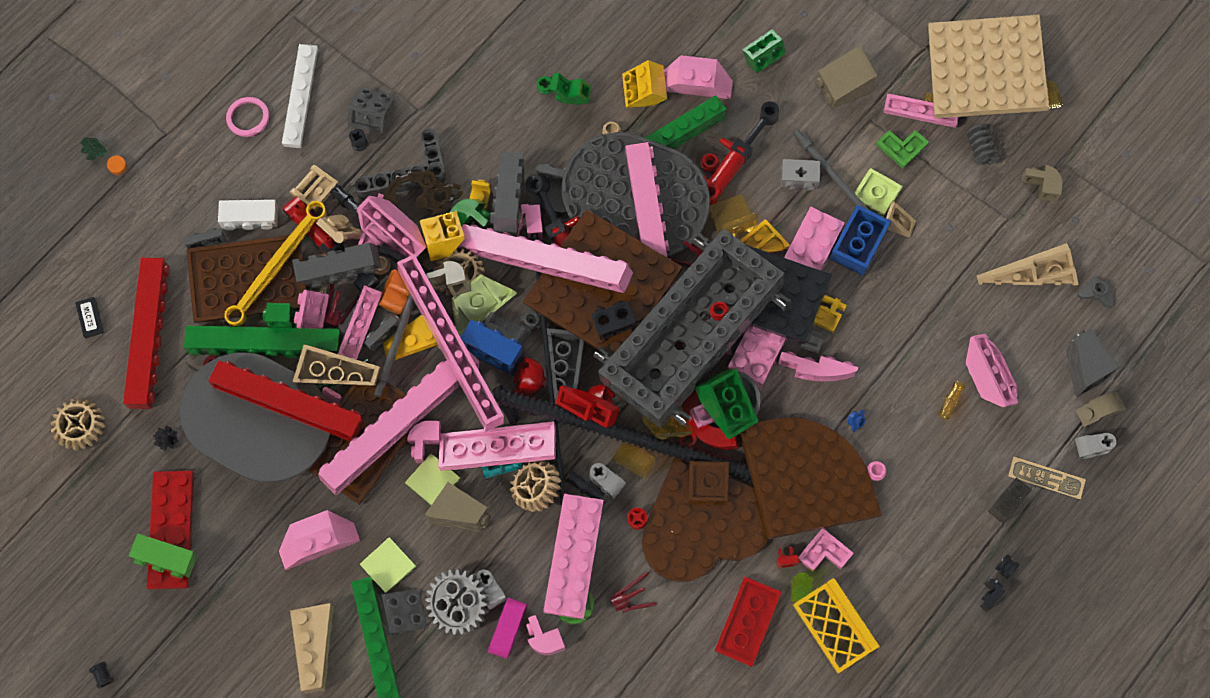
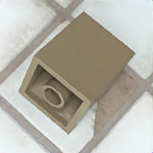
(847, 78)
(458, 510)

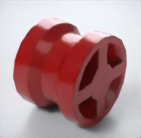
(639, 515)

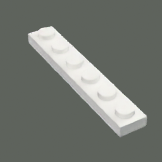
(300, 96)

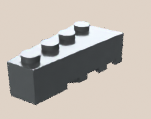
(508, 192)
(337, 265)
(566, 359)

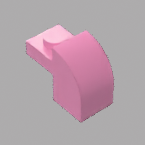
(423, 434)
(546, 643)

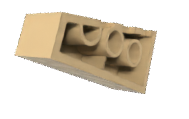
(331, 368)
(312, 644)

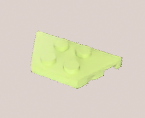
(477, 304)

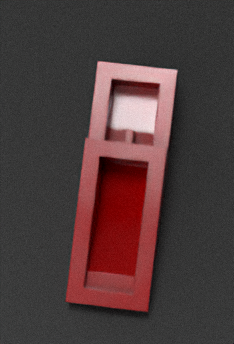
(587, 406)

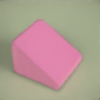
(331, 396)

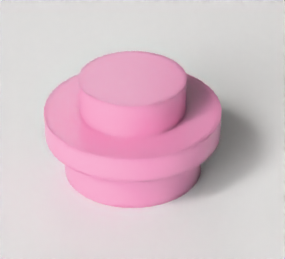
(876, 470)

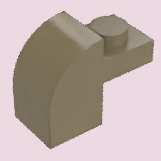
(1048, 179)
(451, 276)
(1100, 408)

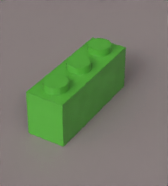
(162, 556)

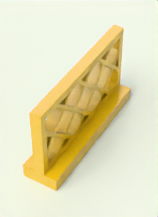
(850, 616)

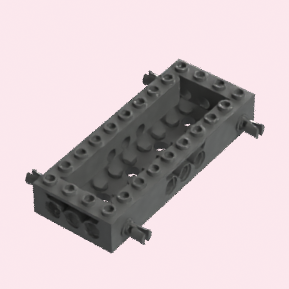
(678, 320)

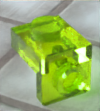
(800, 587)

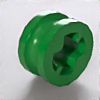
(541, 89)

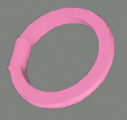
(254, 131)

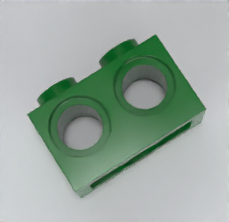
(764, 51)
(279, 315)

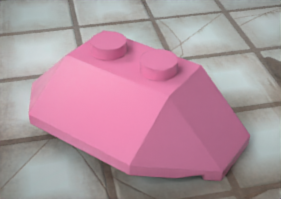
(698, 77)
(387, 224)
(990, 372)
(316, 538)

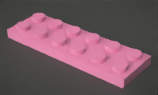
(497, 446)
(573, 556)

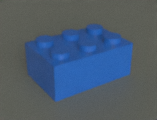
(860, 240)
(492, 347)

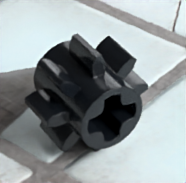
(166, 438)

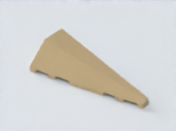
(1050, 266)

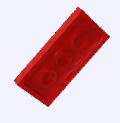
(748, 621)

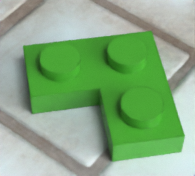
(902, 152)

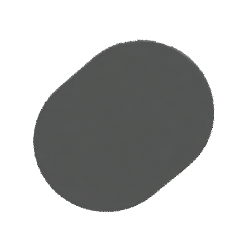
(601, 183)
(245, 435)

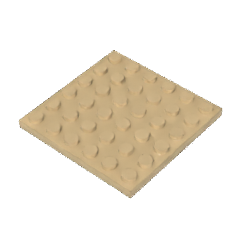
(987, 66)

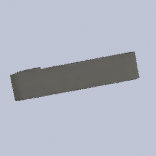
(432, 165)

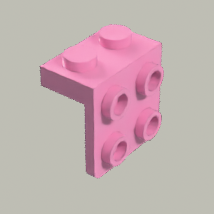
(312, 309)

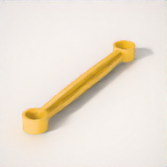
(275, 264)

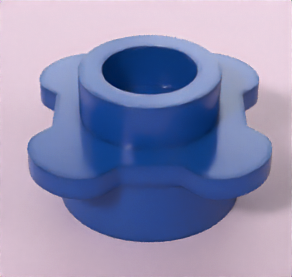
(856, 420)

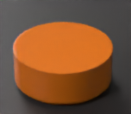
(116, 165)

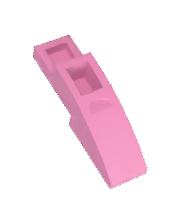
(826, 370)

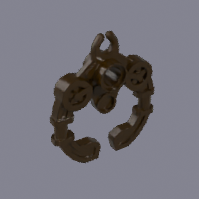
(426, 200)

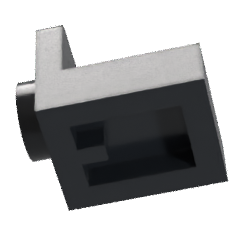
(990, 598)

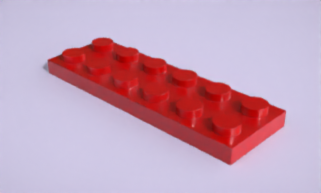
(171, 521)

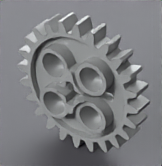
(471, 612)

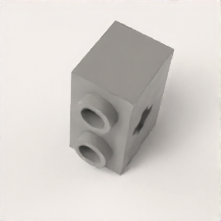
(809, 174)

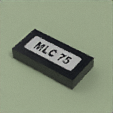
(89, 317)

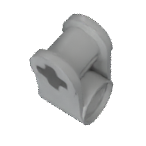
(1092, 445)
(608, 481)
(495, 593)

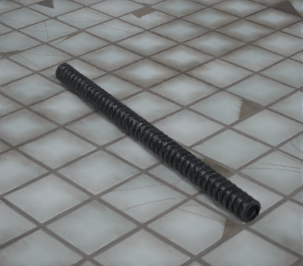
(616, 431)

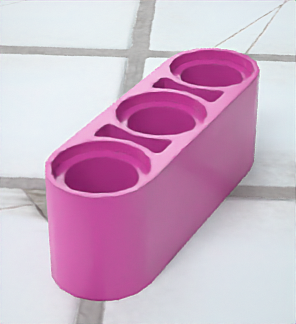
(507, 628)

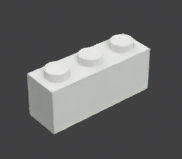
(248, 214)

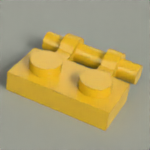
(829, 318)

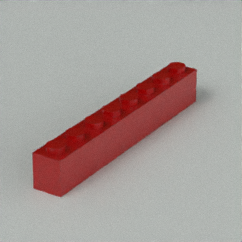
(146, 333)
(286, 401)

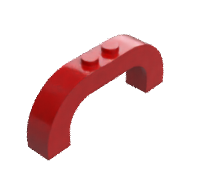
(707, 434)

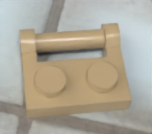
(319, 190)
(339, 228)

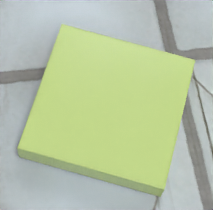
(877, 192)
(429, 480)
(387, 565)

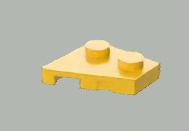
(765, 238)

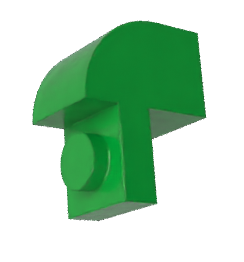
(572, 91)
(472, 209)

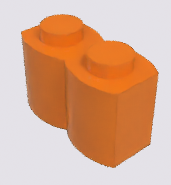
(394, 294)

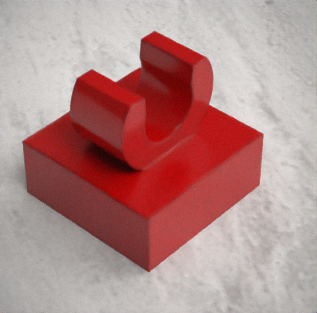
(786, 560)

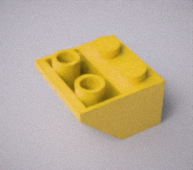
(644, 85)
(442, 235)

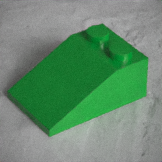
(727, 402)

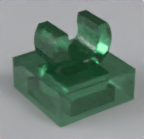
(93, 147)

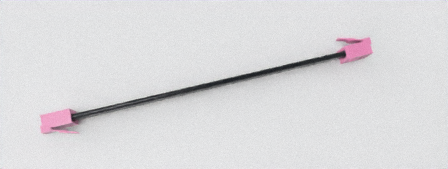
(534, 232)

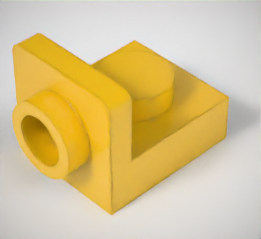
(481, 191)

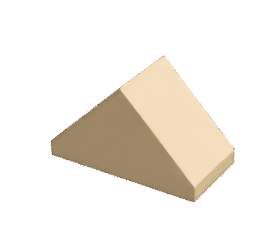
(900, 220)

